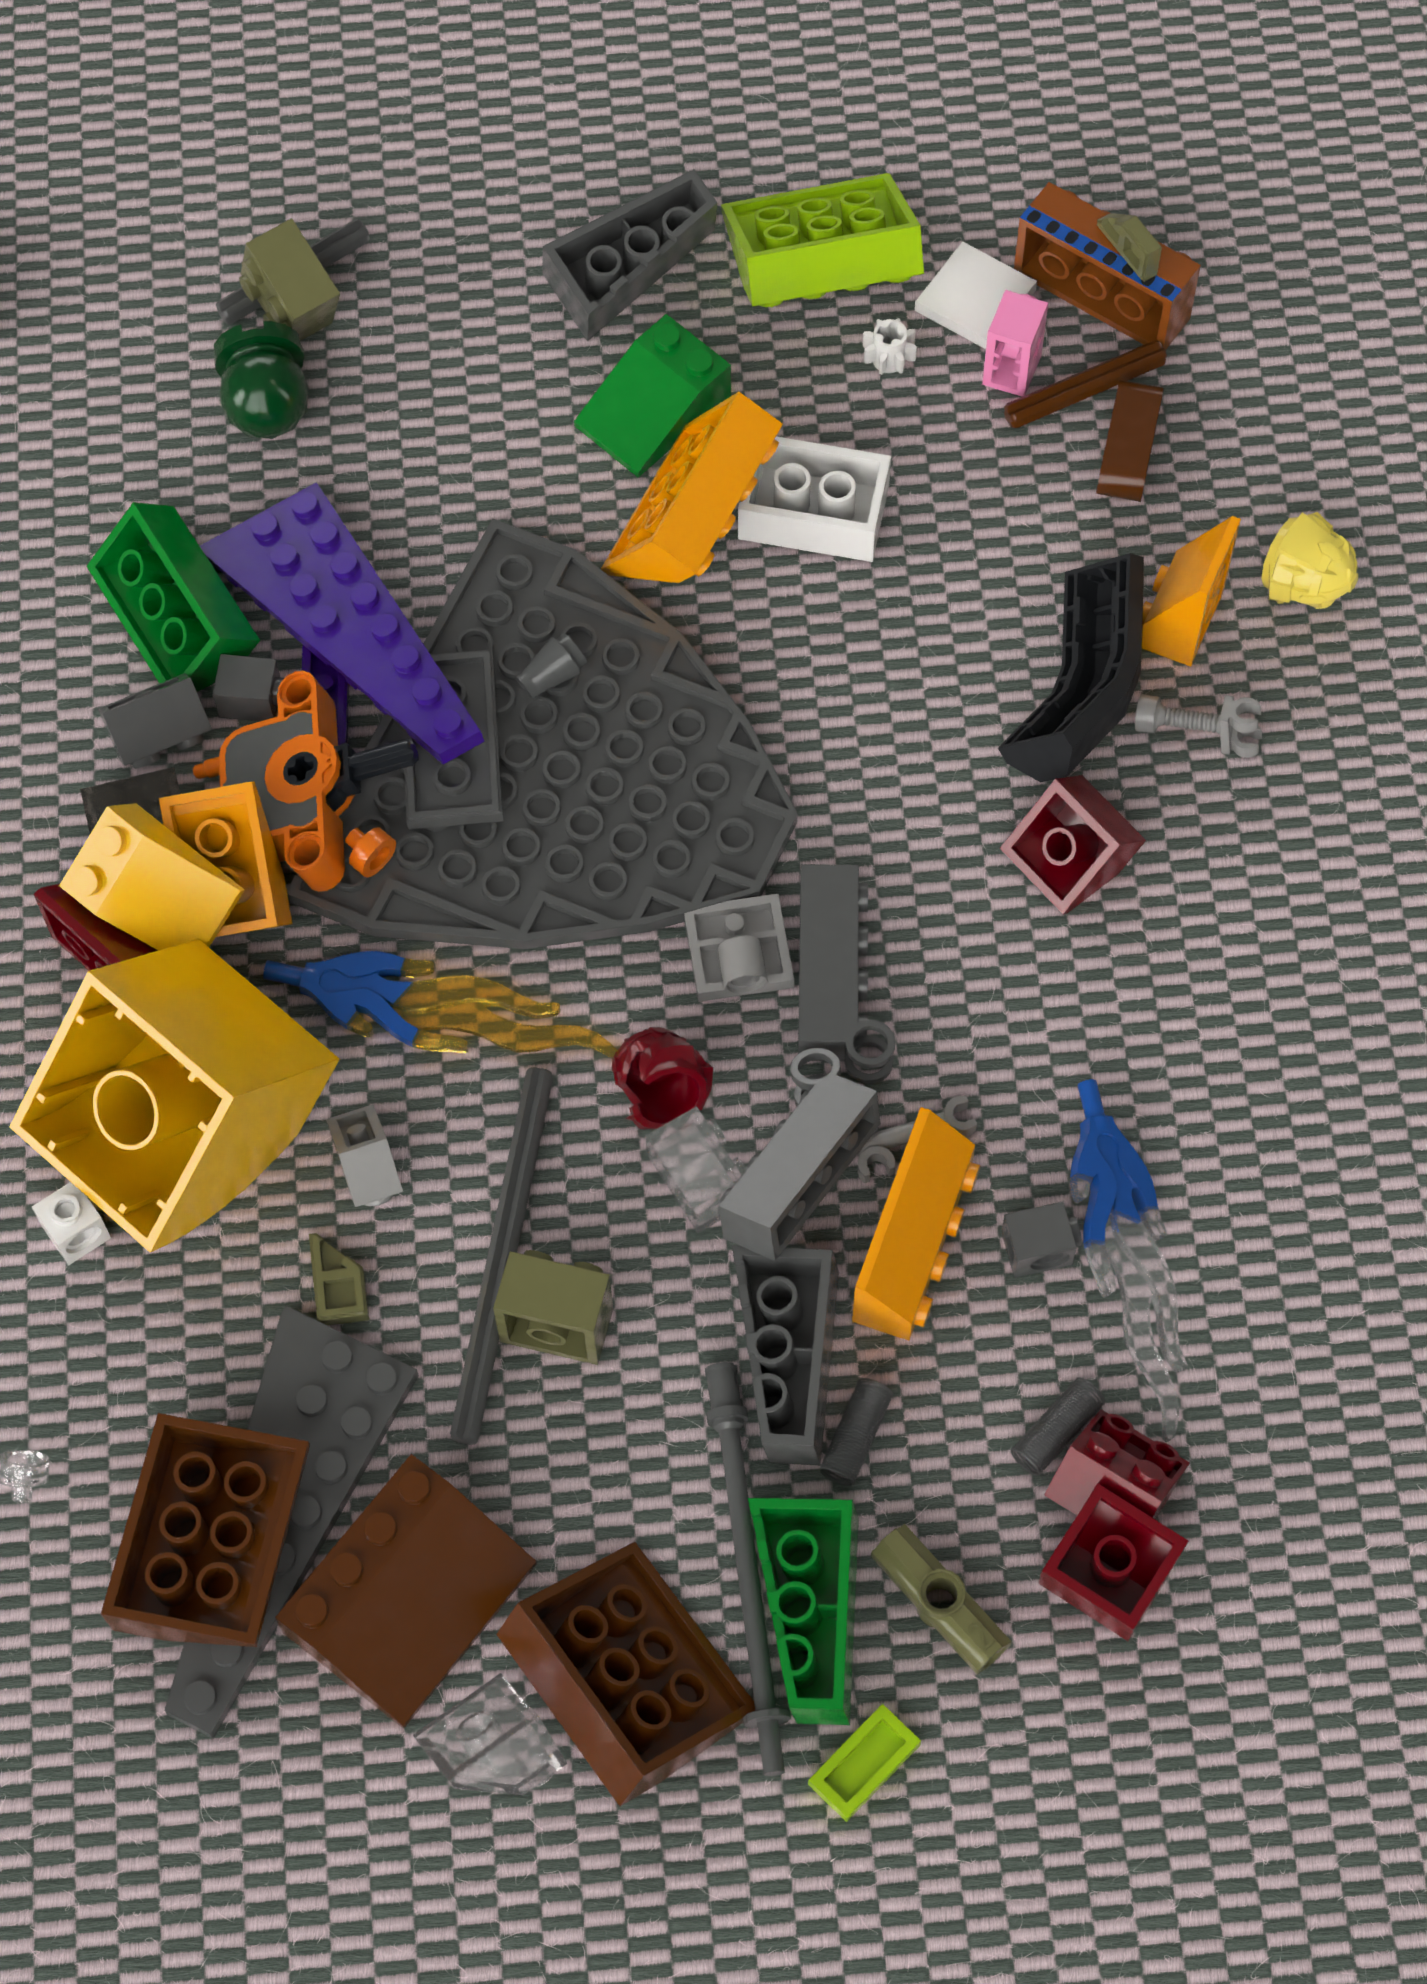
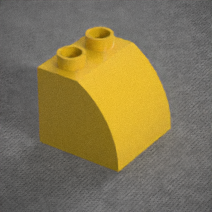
(170, 1089)

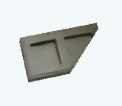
(1133, 243)
(337, 1285)

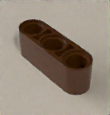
(1129, 440)

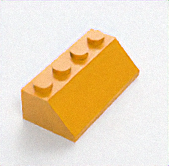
(914, 1227)

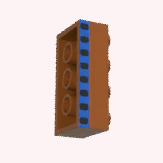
(1078, 263)

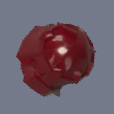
(661, 1076)

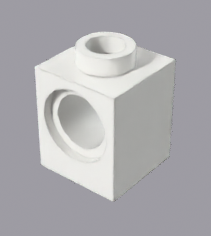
(71, 1222)

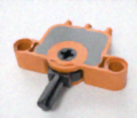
(304, 776)

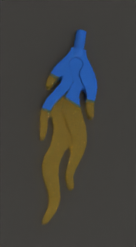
(408, 1009)

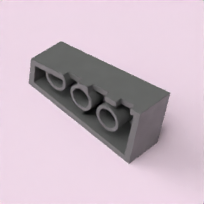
(627, 250)
(789, 1345)

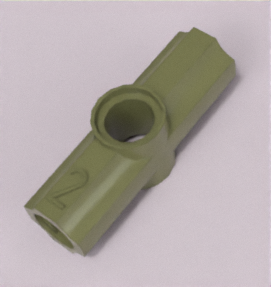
(962, 1624)

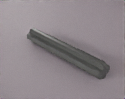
(327, 251)

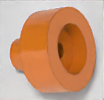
(370, 850)

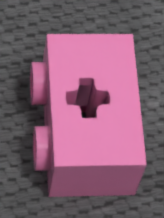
(1015, 343)

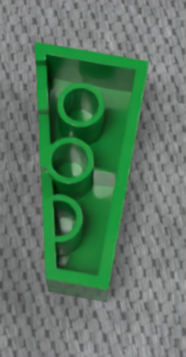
(811, 1594)

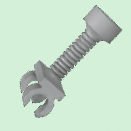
(1152, 714)

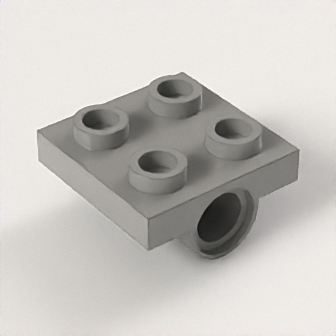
(739, 948)

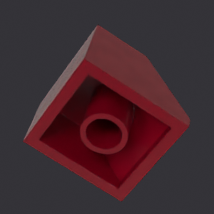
(1072, 842)
(1112, 1562)

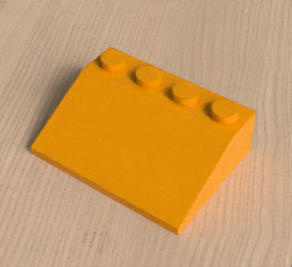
(695, 493)

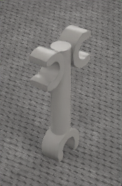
(881, 1141)

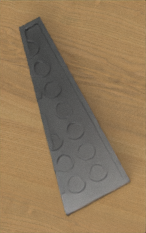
(342, 1402)

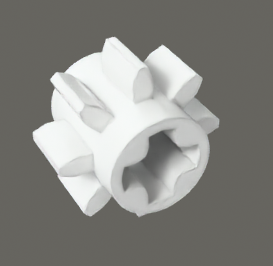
(889, 346)

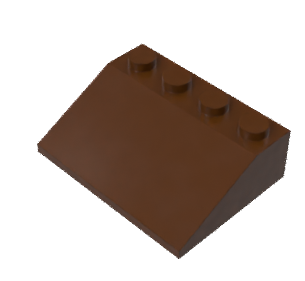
(204, 1533)
(405, 1591)
(625, 1671)

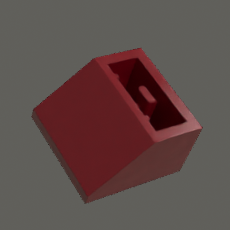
(1121, 1461)

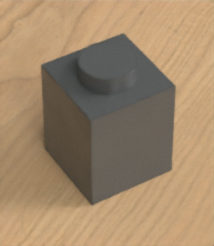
(246, 688)

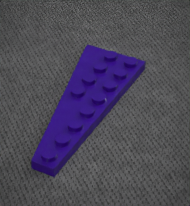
(328, 596)

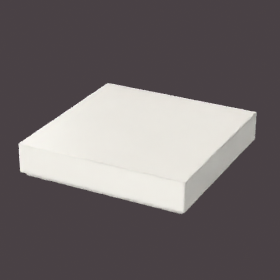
(969, 292)

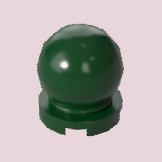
(262, 379)

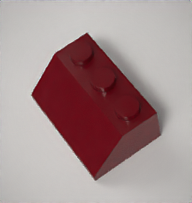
(83, 934)

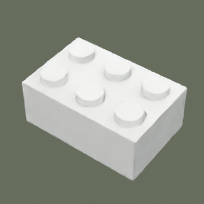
(817, 500)

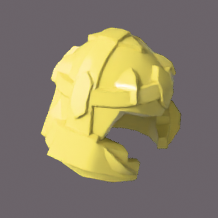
(1309, 563)

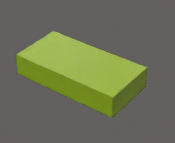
(864, 1762)

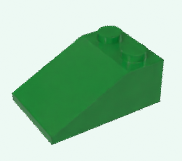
(653, 394)

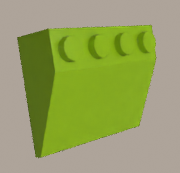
(824, 240)

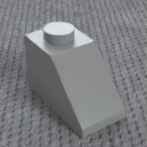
(365, 1156)

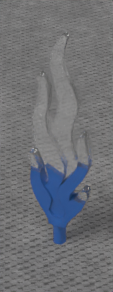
(1125, 1238)

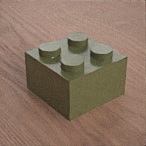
(288, 280)
(554, 1306)

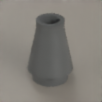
(553, 665)

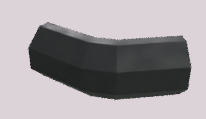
(1096, 672)

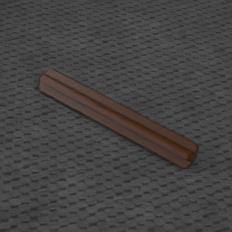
(1084, 384)

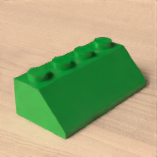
(169, 596)

